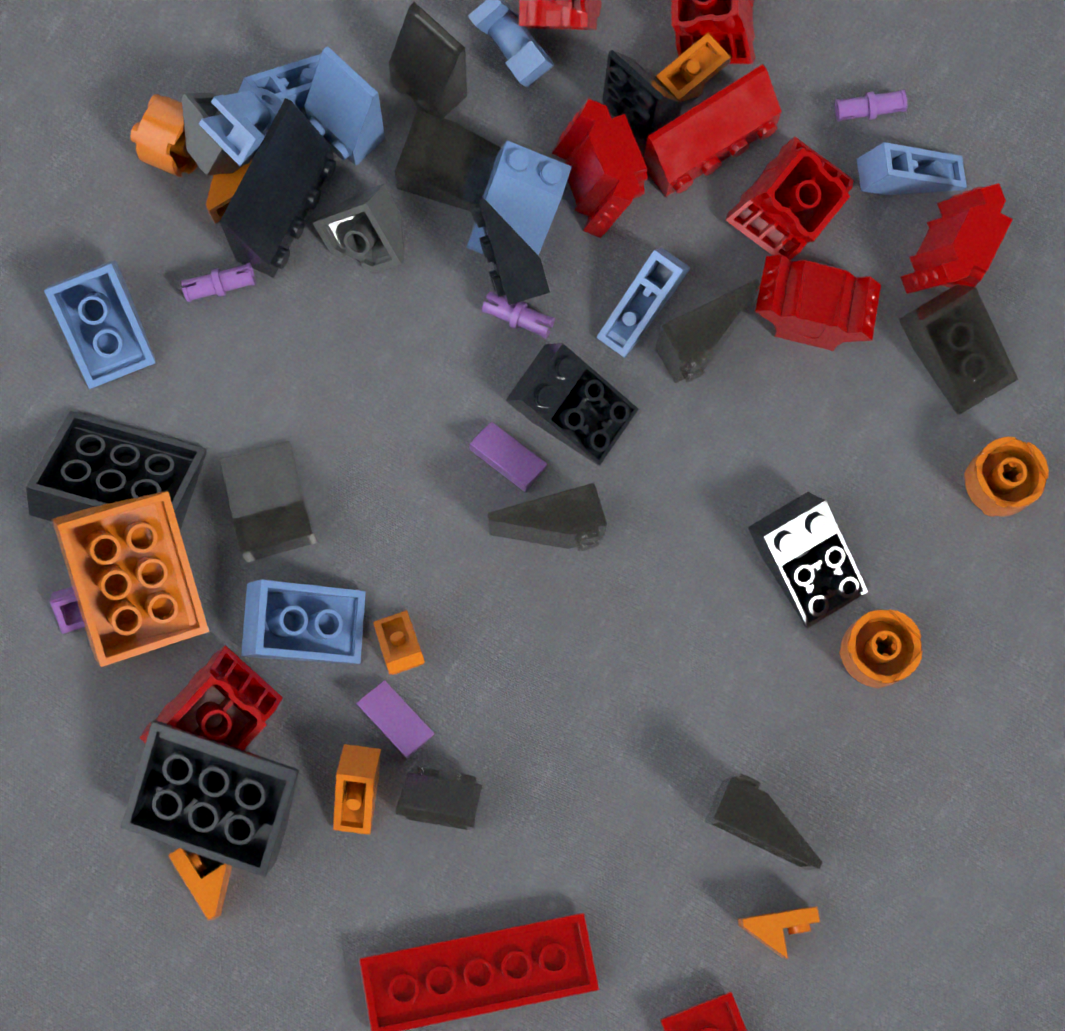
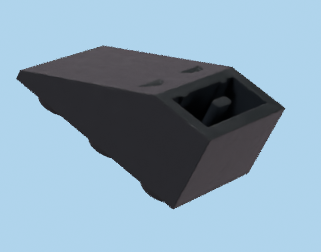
(638, 96)
(516, 265)
(572, 402)
(808, 557)

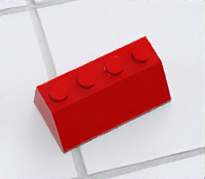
(712, 132)

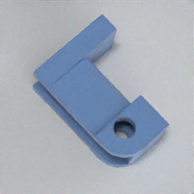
(523, 53)
(242, 122)

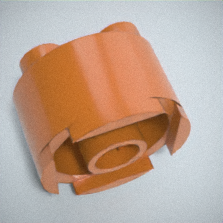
(162, 138)
(1004, 457)
(900, 655)

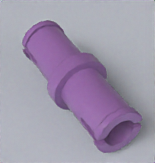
(870, 105)
(218, 282)
(518, 315)

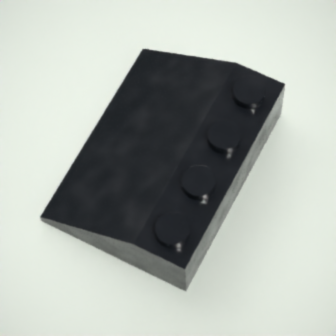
(278, 191)
(108, 463)
(211, 799)

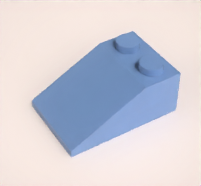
(344, 108)
(524, 192)
(101, 324)
(303, 622)

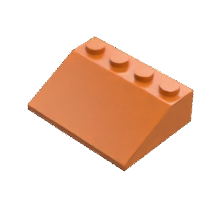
(130, 576)

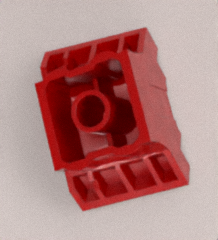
(559, 14)
(725, 20)
(604, 163)
(791, 200)
(961, 241)
(817, 302)
(222, 702)

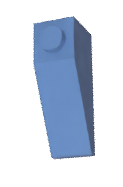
(287, 81)
(909, 170)
(643, 301)

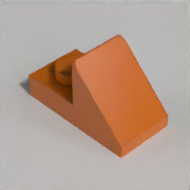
(693, 68)
(398, 643)
(207, 890)
(769, 927)

